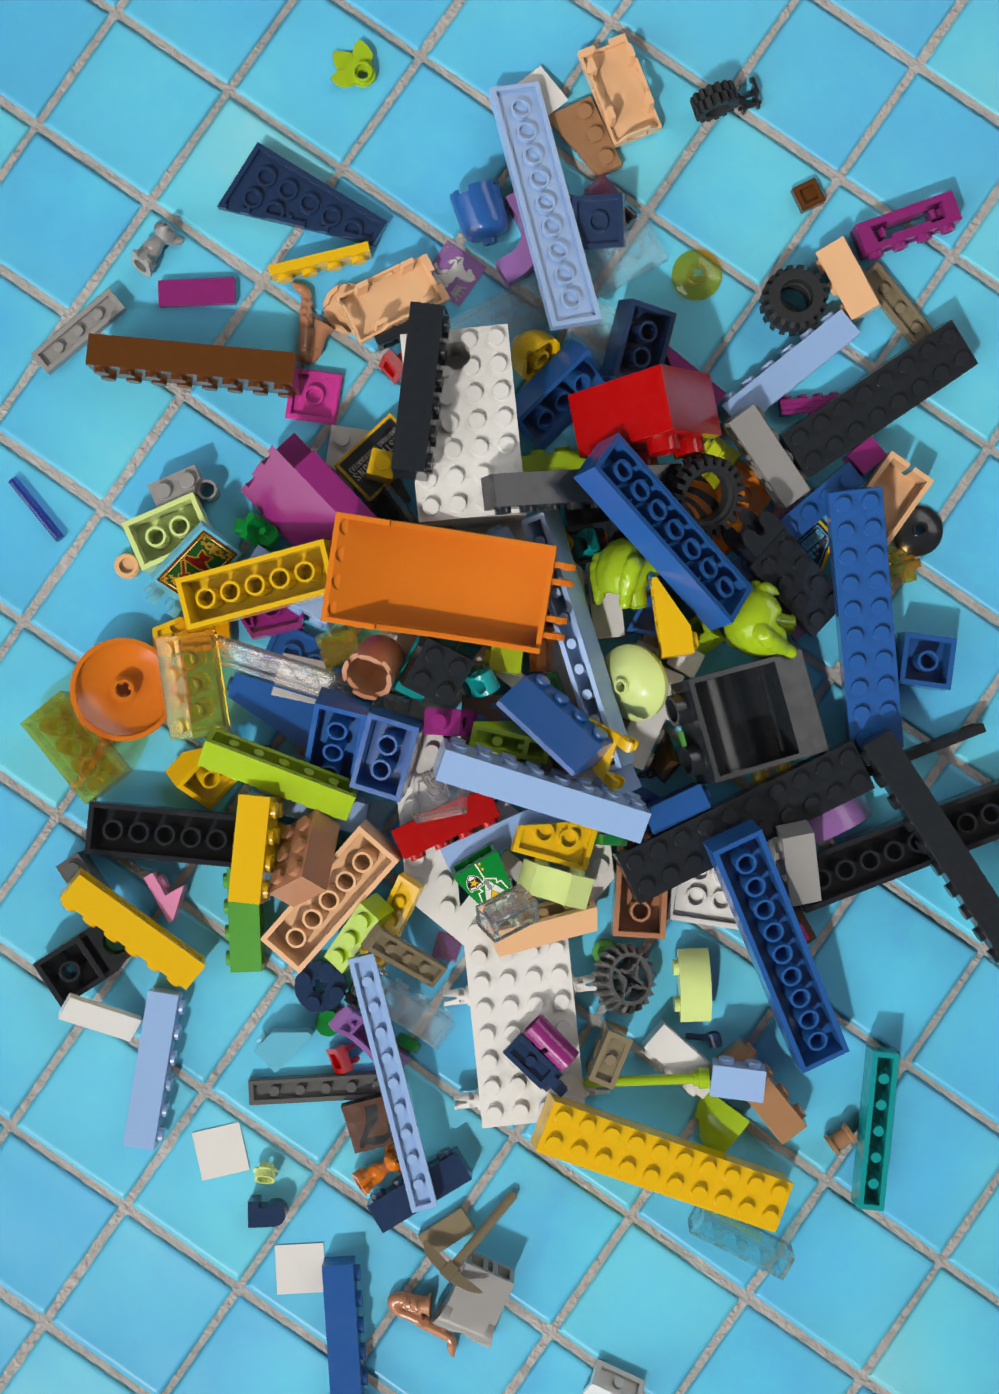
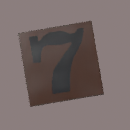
(367, 1123)

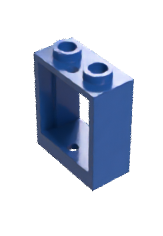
(678, 806)

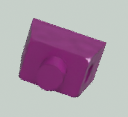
(449, 722)

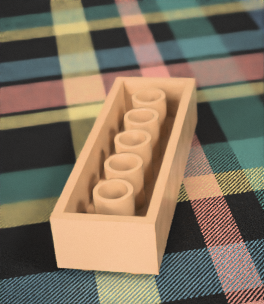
(354, 874)

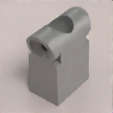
(472, 1312)

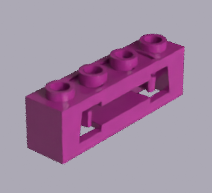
(940, 208)

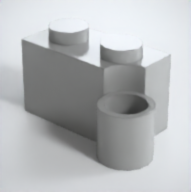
(181, 484)

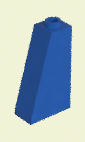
(285, 715)

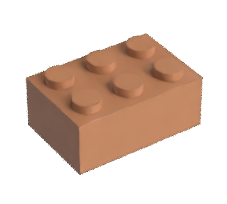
(304, 858)

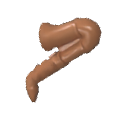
(310, 339)
(411, 1306)

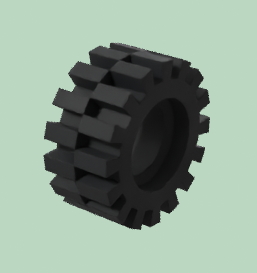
(714, 101)

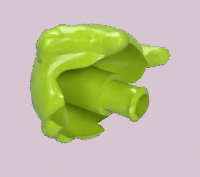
(622, 572)
(760, 626)

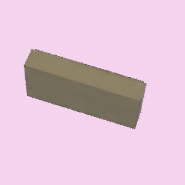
(447, 1230)

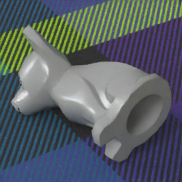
(146, 256)

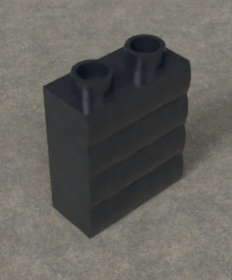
(746, 719)

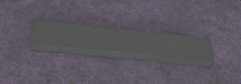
(312, 1088)

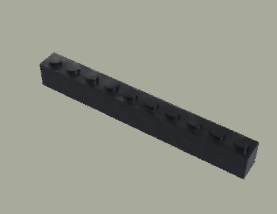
(934, 835)

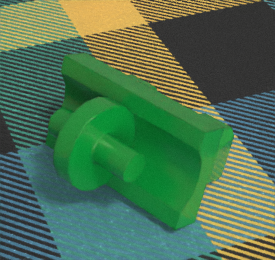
(256, 531)

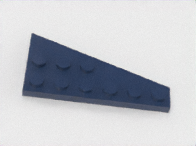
(287, 195)

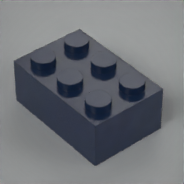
(637, 338)

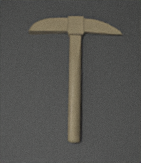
(450, 1269)

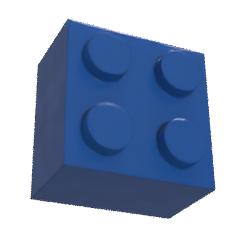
(925, 660)

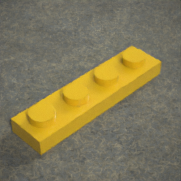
(312, 264)
(403, 899)

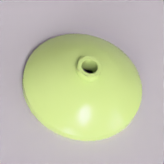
(643, 681)

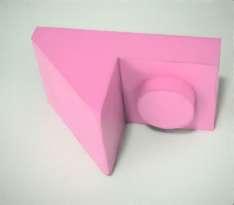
(168, 902)

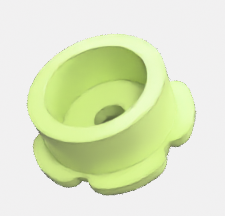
(265, 1173)

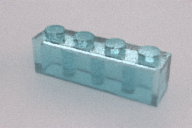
(743, 1241)

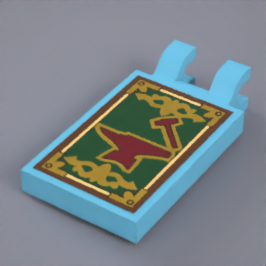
(198, 552)

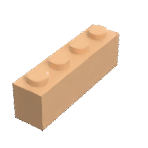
(555, 924)

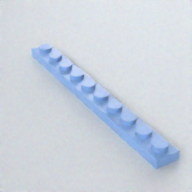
(392, 1082)

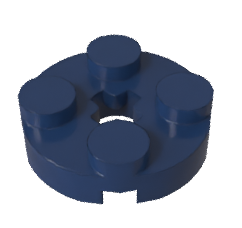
(313, 999)

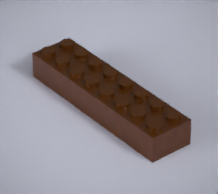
(195, 365)

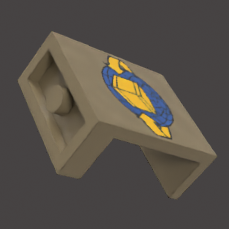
(608, 1054)

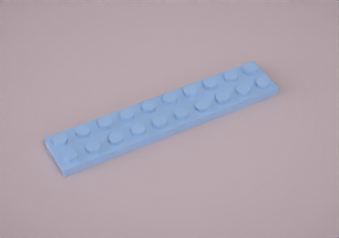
(544, 206)

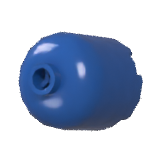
(481, 212)

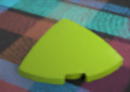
(719, 1123)

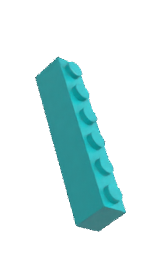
(875, 1128)

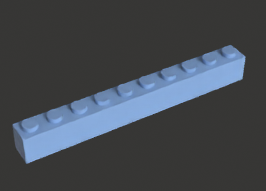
(580, 646)

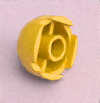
(532, 352)

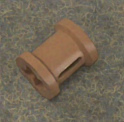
(840, 1138)

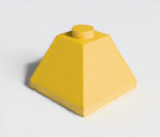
(197, 781)

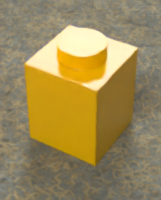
(380, 466)

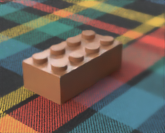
(629, 917)

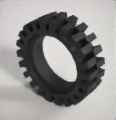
(729, 488)

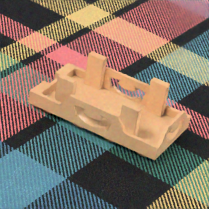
(620, 90)
(386, 297)

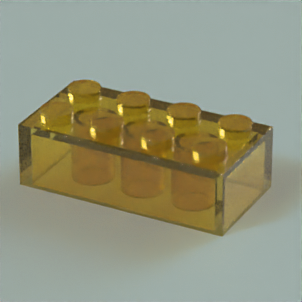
(75, 749)

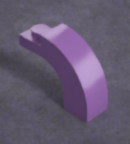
(517, 264)
(840, 818)
(350, 1024)

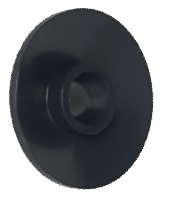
(917, 543)

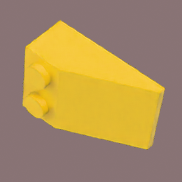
(672, 628)

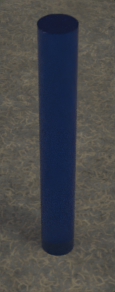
(36, 509)

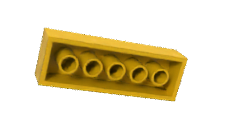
(254, 585)

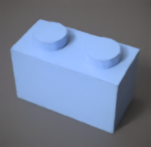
(737, 1079)

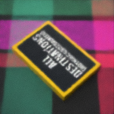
(356, 460)

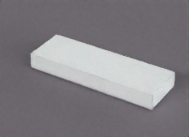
(99, 1017)

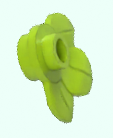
(352, 65)

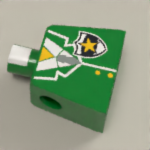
(482, 874)

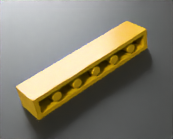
(132, 928)

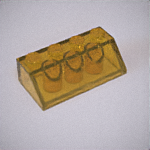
(192, 683)

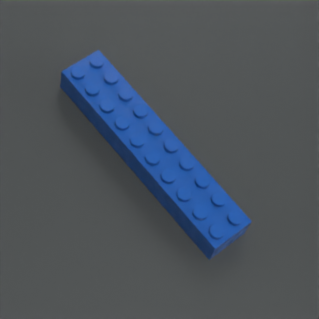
(863, 612)
(776, 945)

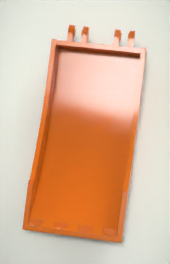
(441, 583)

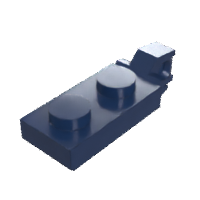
(535, 1064)

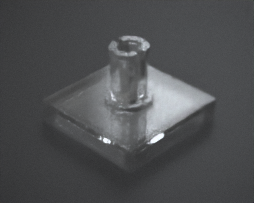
(436, 799)

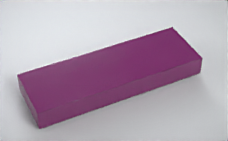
(197, 292)

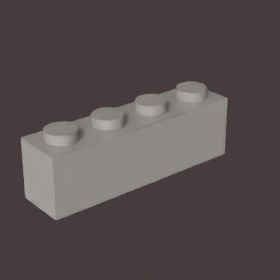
(766, 456)

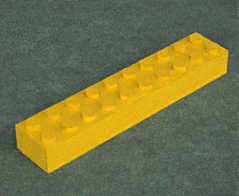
(661, 1162)

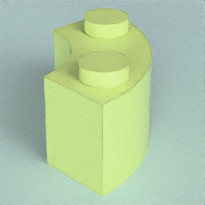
(556, 884)
(693, 985)

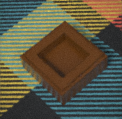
(808, 195)

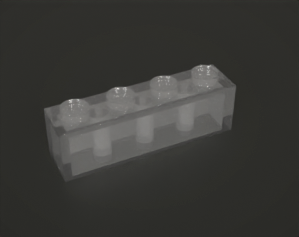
(414, 1011)

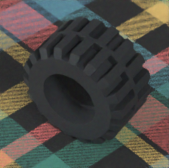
(807, 285)

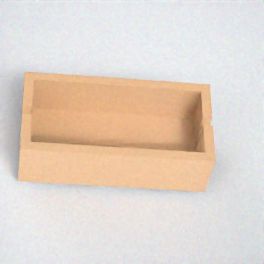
(900, 491)

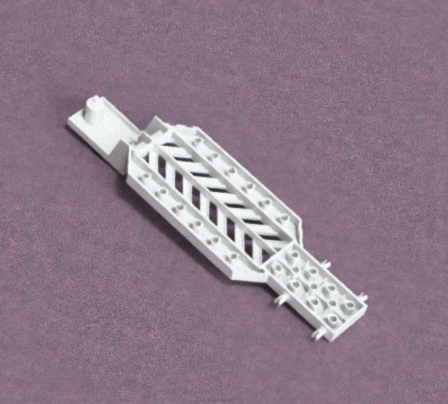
(506, 992)

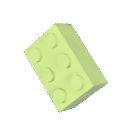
(163, 529)

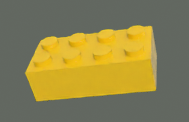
(254, 847)

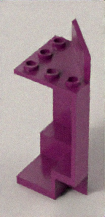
(300, 493)

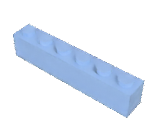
(794, 366)
(153, 1068)

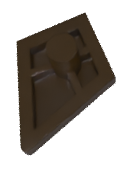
(665, 759)

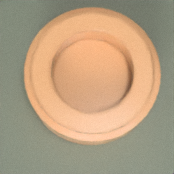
(127, 566)

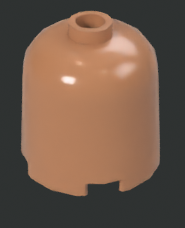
(373, 666)

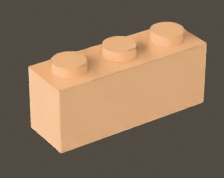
(847, 279)

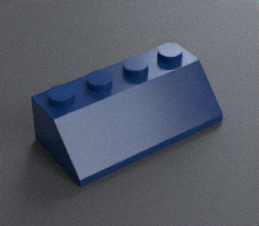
(544, 401)
(555, 723)

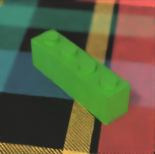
(244, 934)

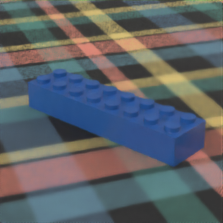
(663, 532)

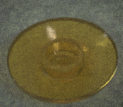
(694, 286)

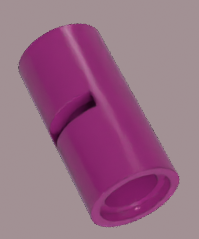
(553, 1043)

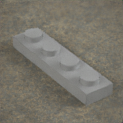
(75, 333)

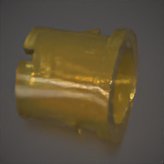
(337, 645)

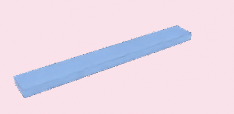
(503, 832)

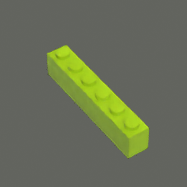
(277, 773)

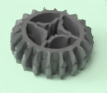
(631, 974)

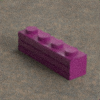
(802, 403)

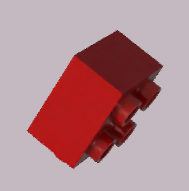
(652, 409)

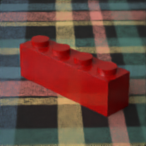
(416, 838)

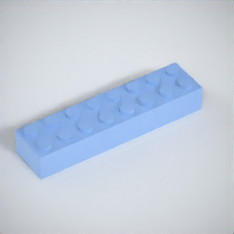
(541, 789)

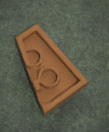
(587, 136)

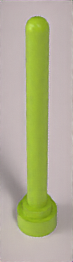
(698, 1078)

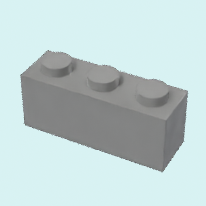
(798, 862)

